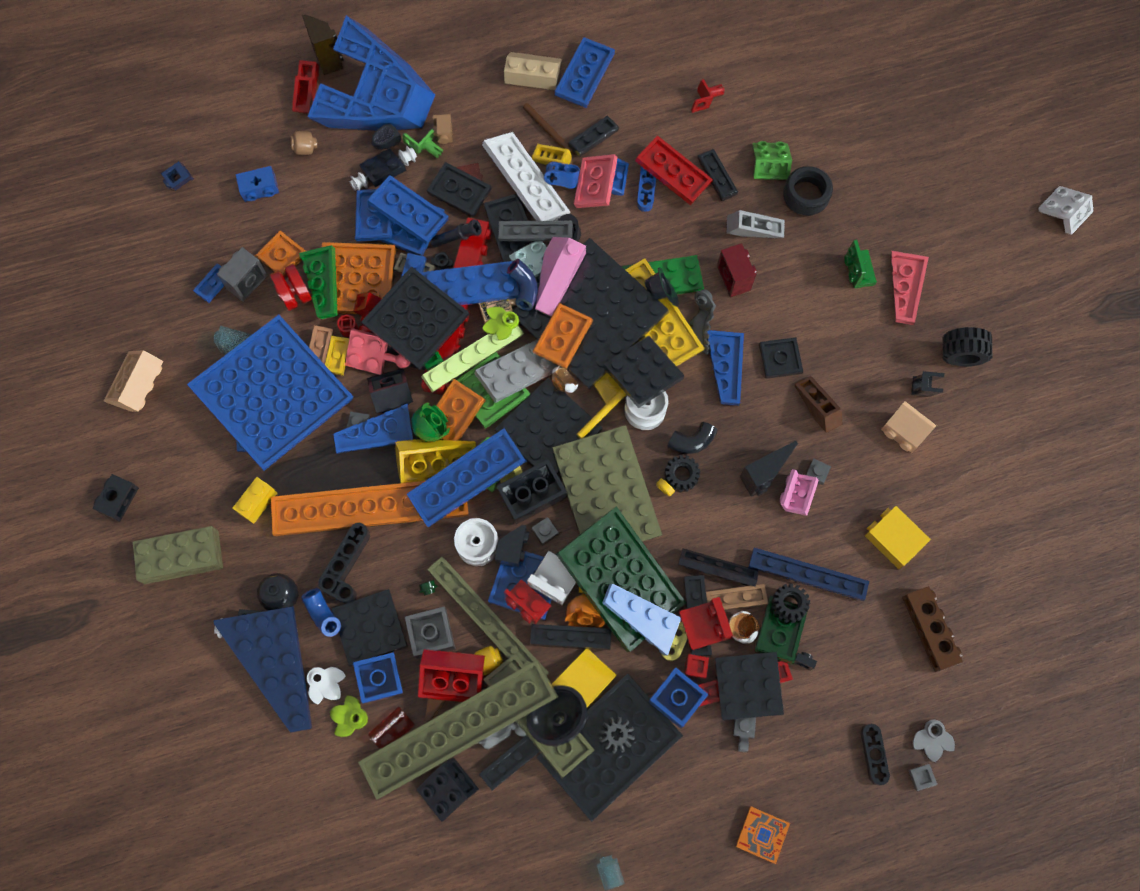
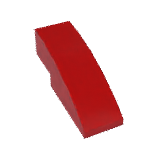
(305, 86)

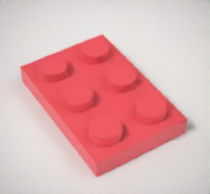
(595, 181)

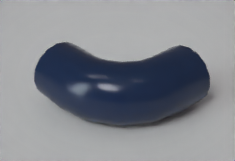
(526, 282)

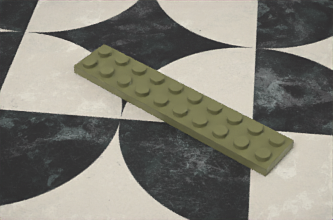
(457, 729)

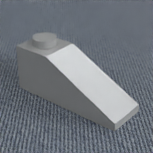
(754, 225)

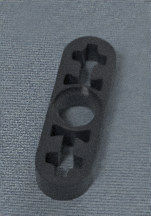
(882, 769)

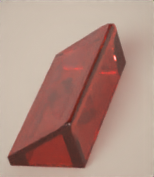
(391, 728)

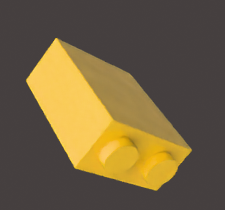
(896, 537)

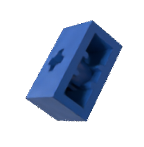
(257, 184)

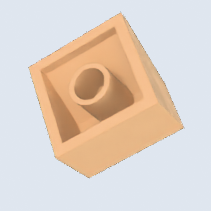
(908, 427)

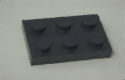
(459, 189)

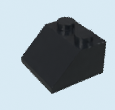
(389, 390)

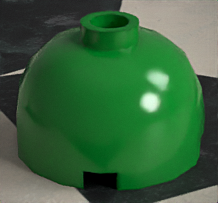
(429, 423)

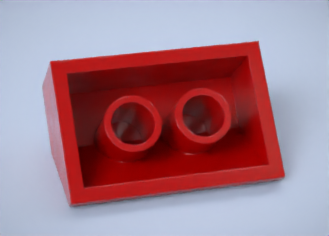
(450, 675)

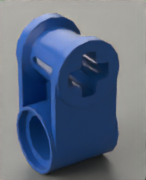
(563, 174)

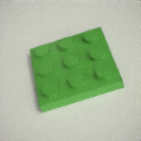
(491, 411)

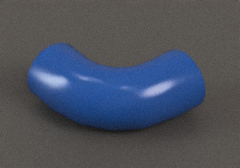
(320, 612)

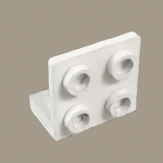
(1068, 205)
(552, 579)

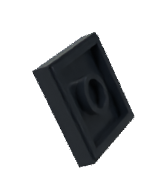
(781, 357)

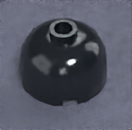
(277, 592)

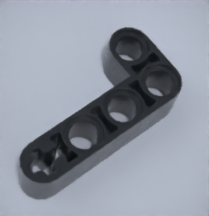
(348, 560)

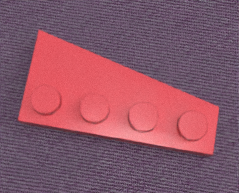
(908, 280)

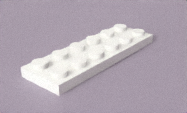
(525, 177)

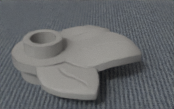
(933, 743)

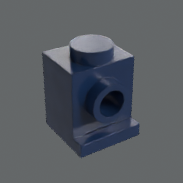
(170, 174)

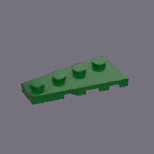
(321, 275)

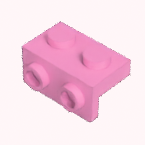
(798, 493)

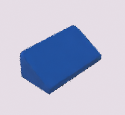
(620, 177)

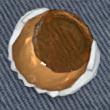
(563, 380)
(744, 627)

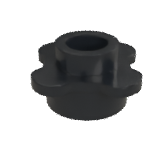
(442, 256)

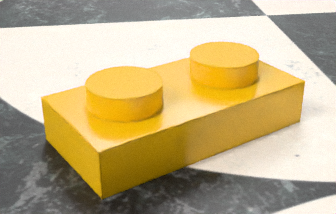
(337, 355)

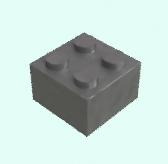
(242, 274)
(430, 631)

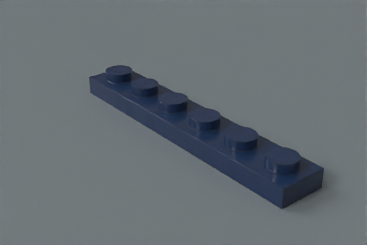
(809, 574)

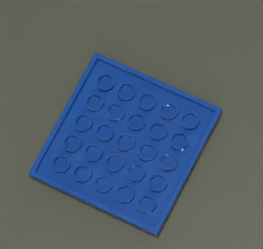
(270, 392)

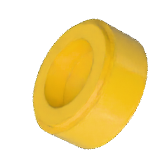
(665, 487)

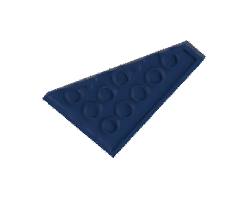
(272, 656)

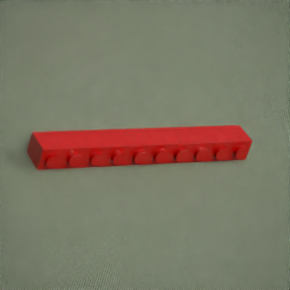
(469, 254)

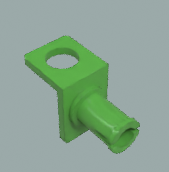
(425, 143)

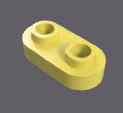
(677, 644)

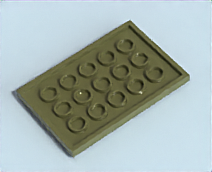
(606, 474)

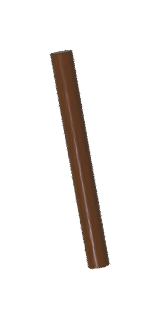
(546, 126)

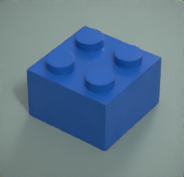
(378, 678)
(678, 698)

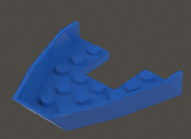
(386, 91)

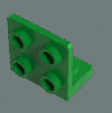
(860, 266)

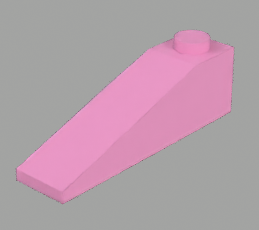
(558, 269)

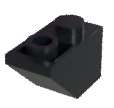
(510, 547)

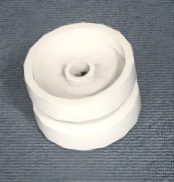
(649, 415)
(478, 530)

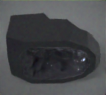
(386, 137)

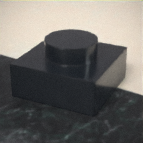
(805, 660)

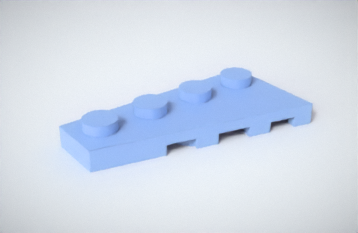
(644, 617)

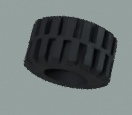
(967, 346)

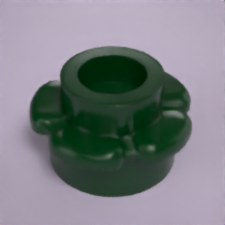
(427, 587)

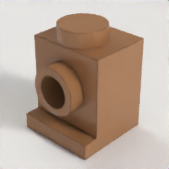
(443, 128)

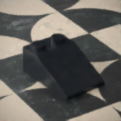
(761, 473)

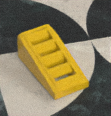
(563, 155)

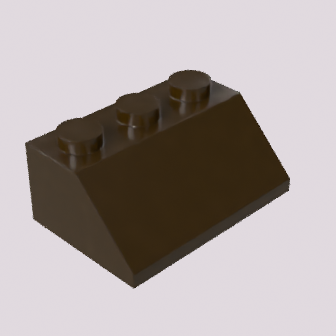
(323, 42)

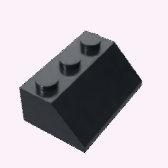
(532, 491)

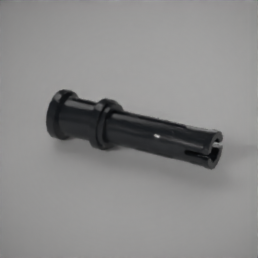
(462, 232)

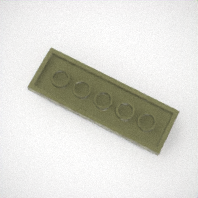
(561, 757)

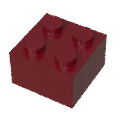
(736, 270)

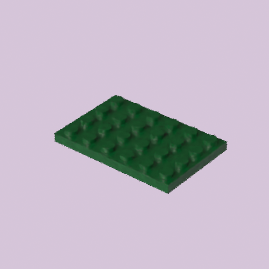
(616, 555)

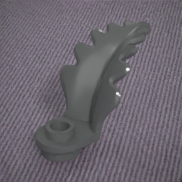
(701, 320)

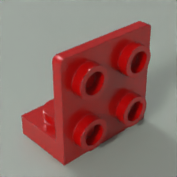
(528, 601)
(706, 624)

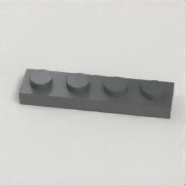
(534, 230)

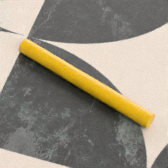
(601, 414)

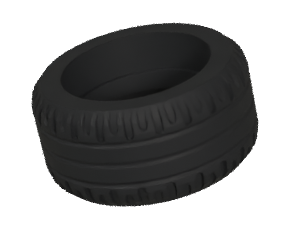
(814, 176)

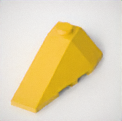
(422, 459)

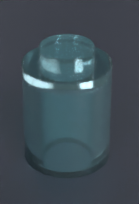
(610, 873)

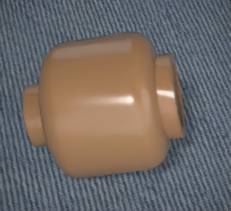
(303, 142)

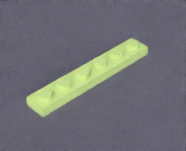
(467, 359)

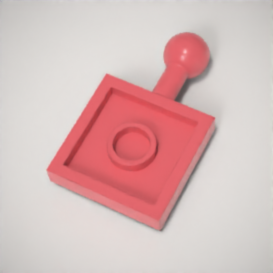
(369, 353)

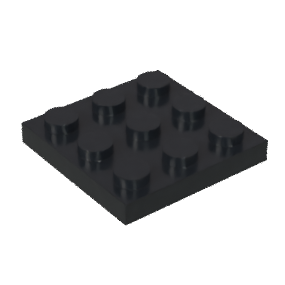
(643, 371)
(370, 627)
(749, 686)

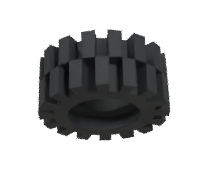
(688, 464)
(782, 610)

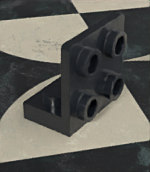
(447, 789)

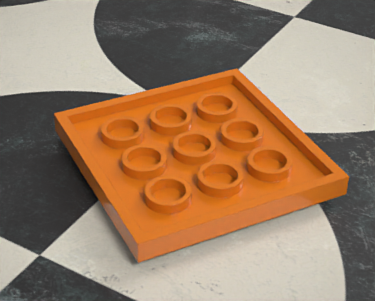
(362, 270)

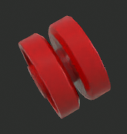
(290, 287)

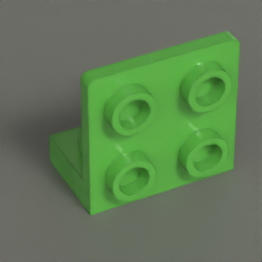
(771, 160)

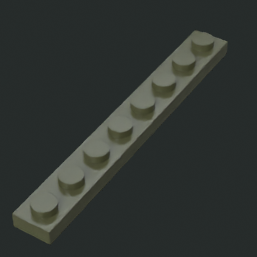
(480, 612)

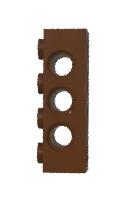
(930, 640)

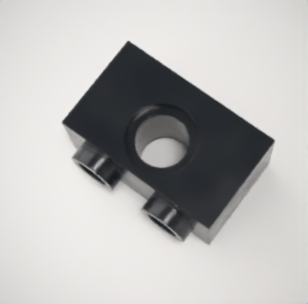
(125, 493)

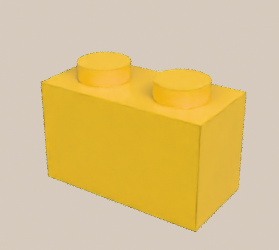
(254, 500)

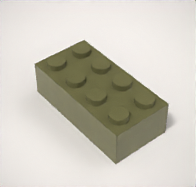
(177, 555)

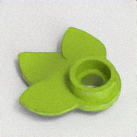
(498, 323)
(345, 717)

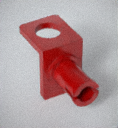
(707, 95)

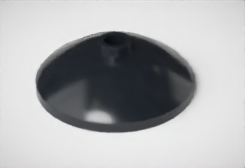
(544, 721)

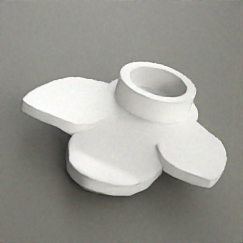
(327, 686)

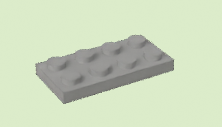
(513, 372)

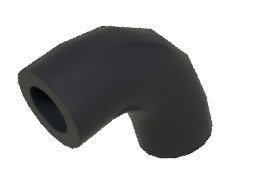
(693, 443)

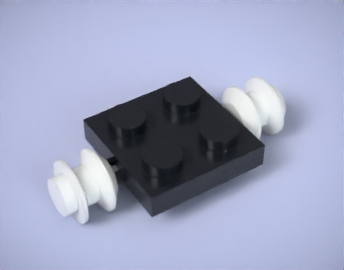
(381, 166)

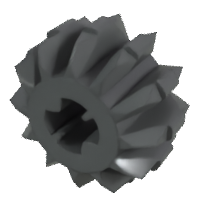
(621, 740)

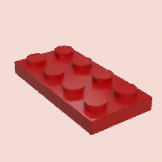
(673, 170)

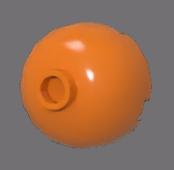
(582, 613)

